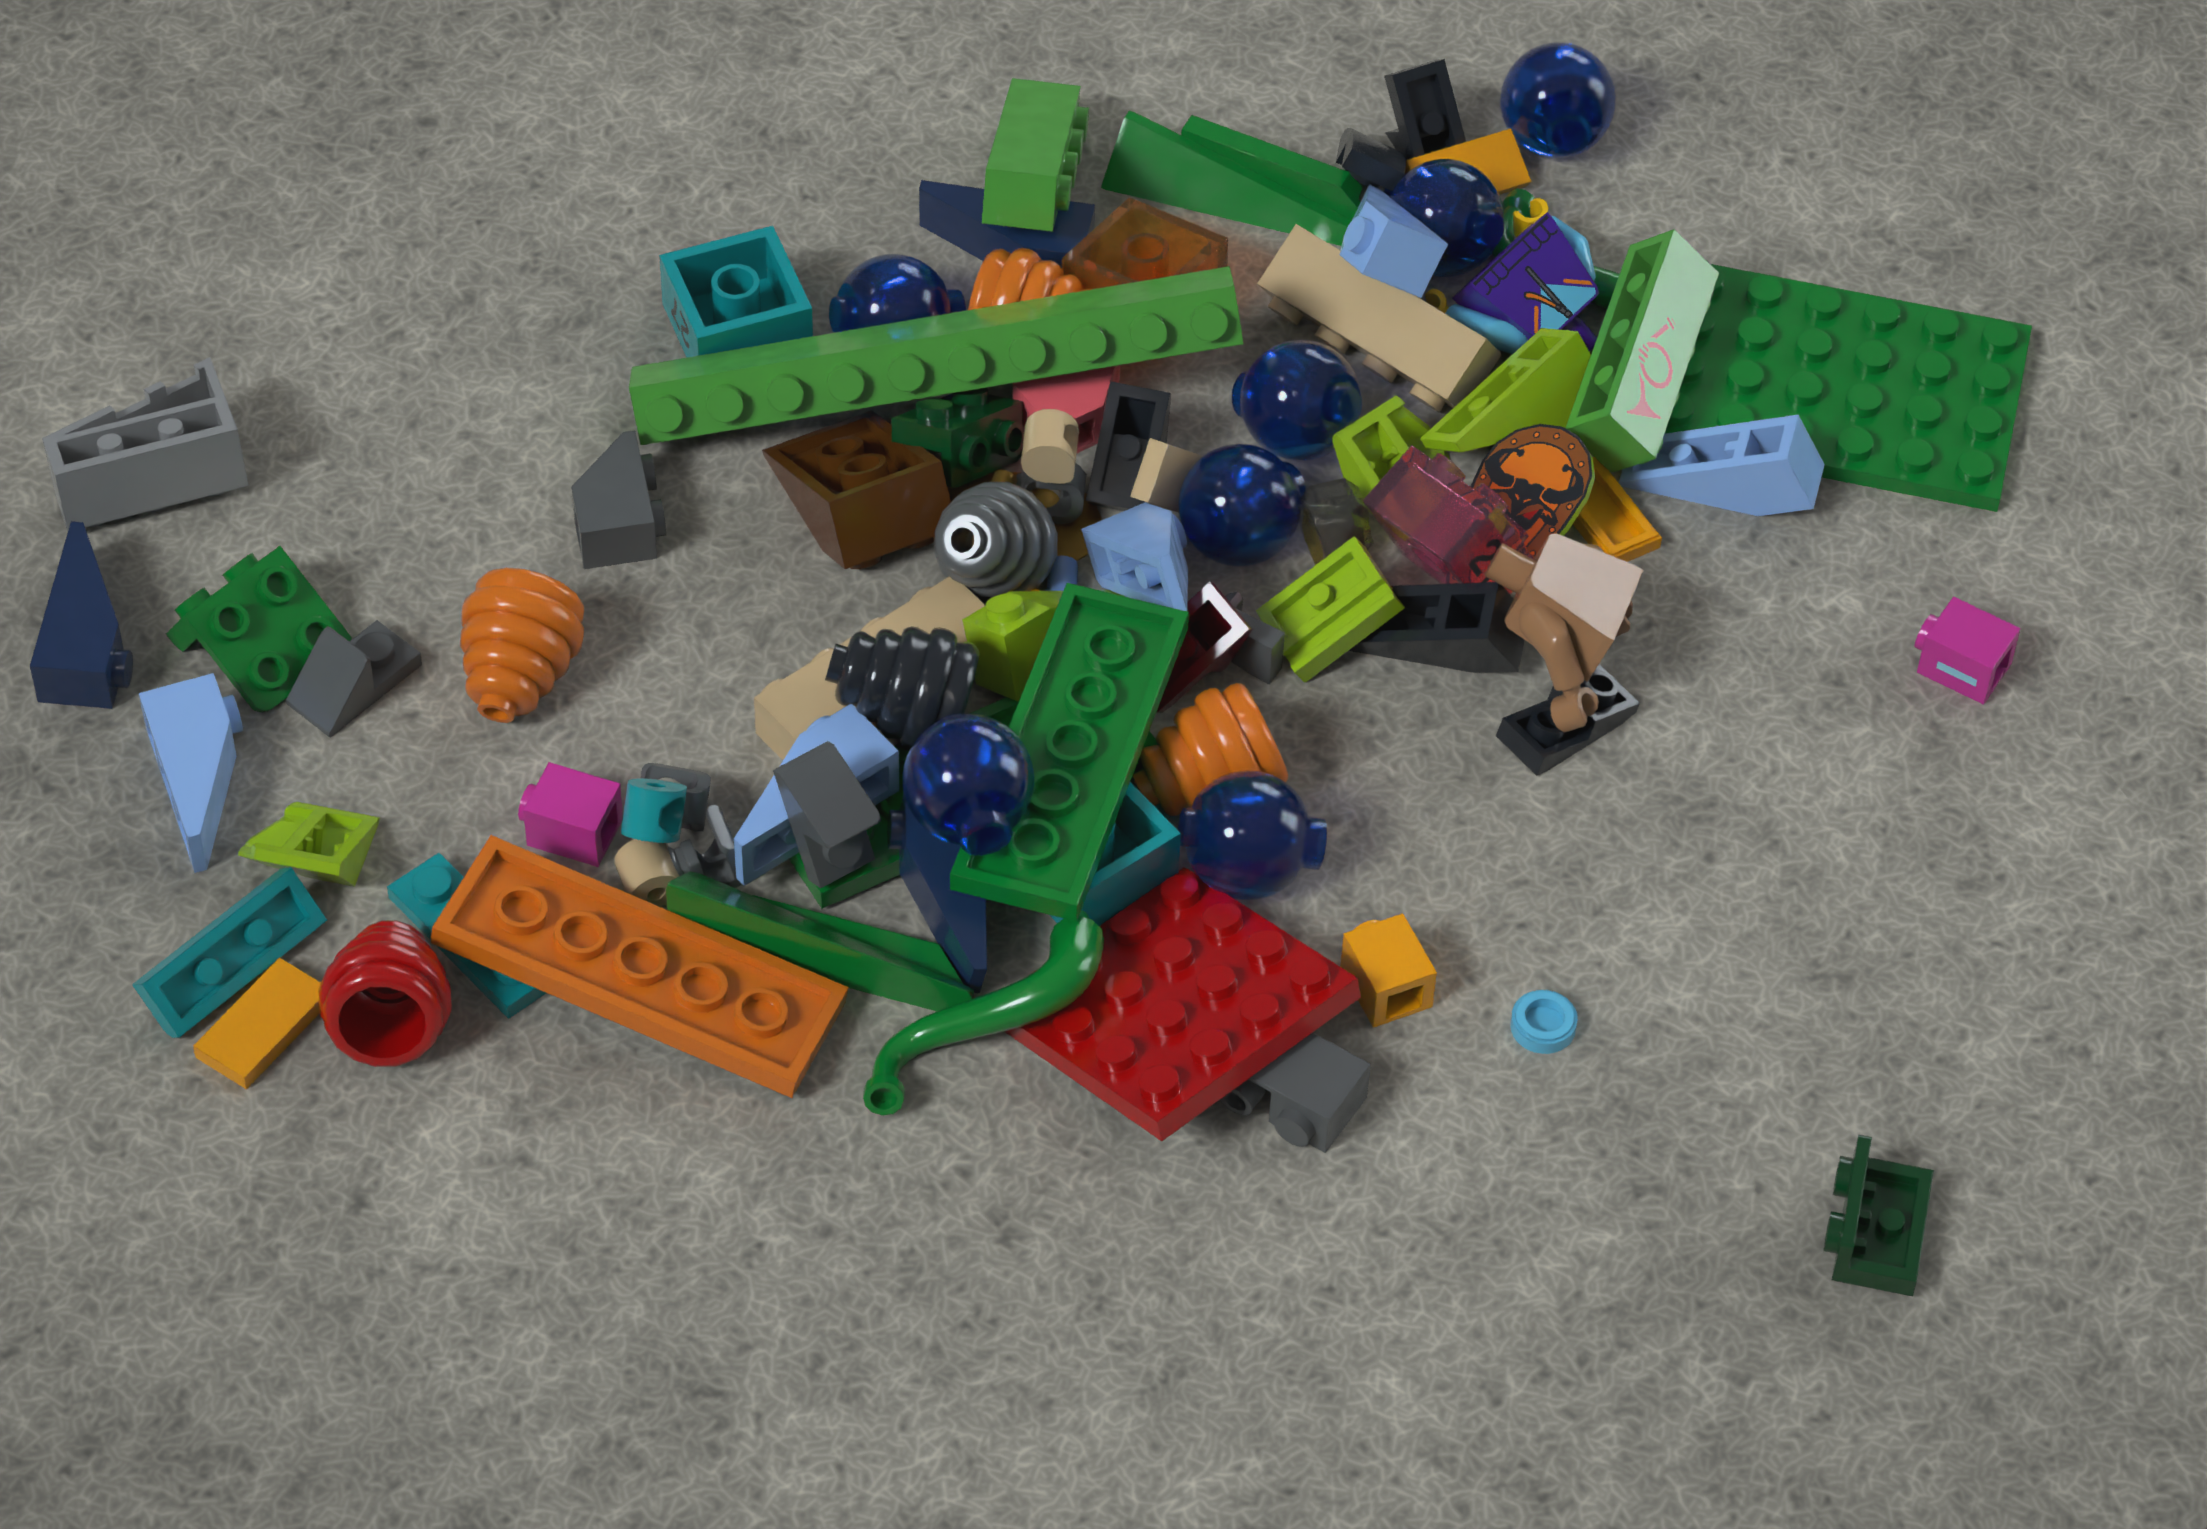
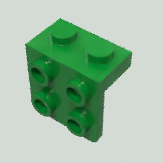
(257, 626)

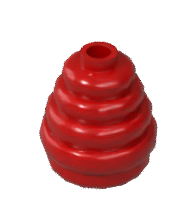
(385, 996)

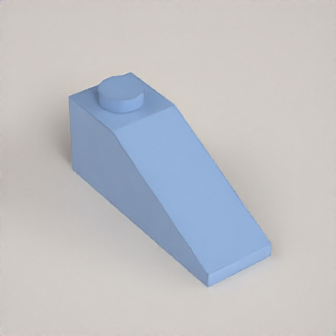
(1391, 244)
(1736, 467)
(1141, 555)
(195, 754)
(767, 834)

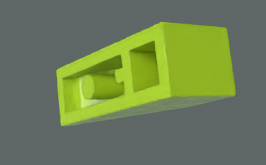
(1526, 390)
(1010, 637)

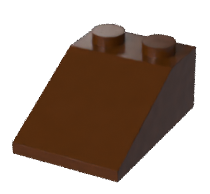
(861, 489)

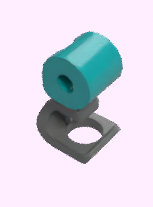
(660, 808)

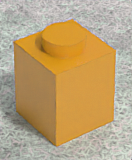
(1390, 969)

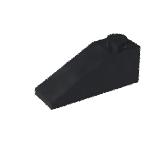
(1449, 628)

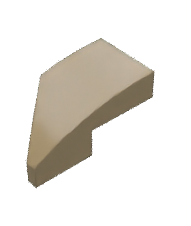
(1163, 474)

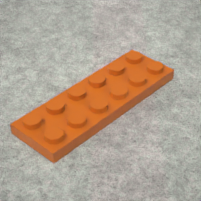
(640, 965)

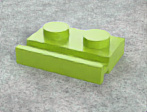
(1331, 608)

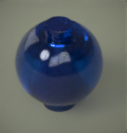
(1558, 100)
(1458, 207)
(891, 291)
(1297, 399)
(1240, 504)
(969, 782)
(1251, 835)

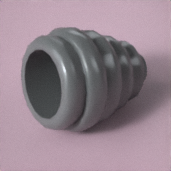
(1011, 540)

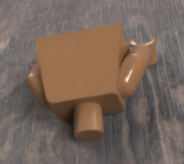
(1570, 610)

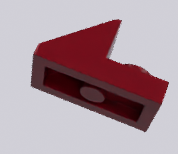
(1209, 645)

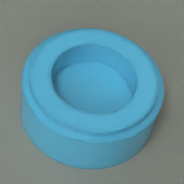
(1543, 1021)

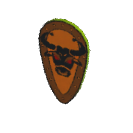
(1541, 477)

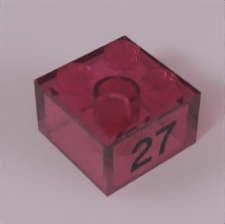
(1442, 520)

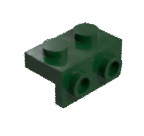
(969, 429)
(1881, 1221)

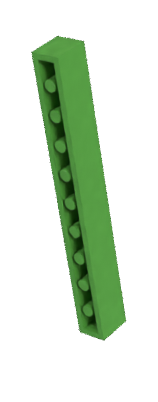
(935, 355)

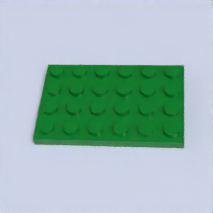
(1882, 384)

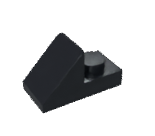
(1423, 110)
(1128, 423)

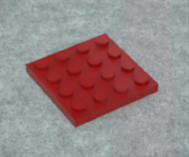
(1187, 1005)

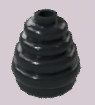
(904, 678)

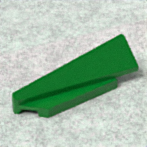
(1231, 177)
(830, 946)

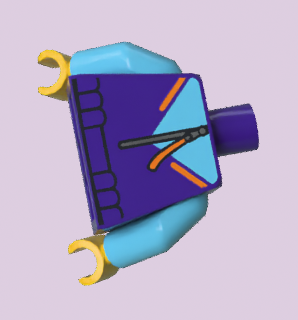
(1529, 286)

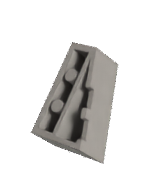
(148, 455)

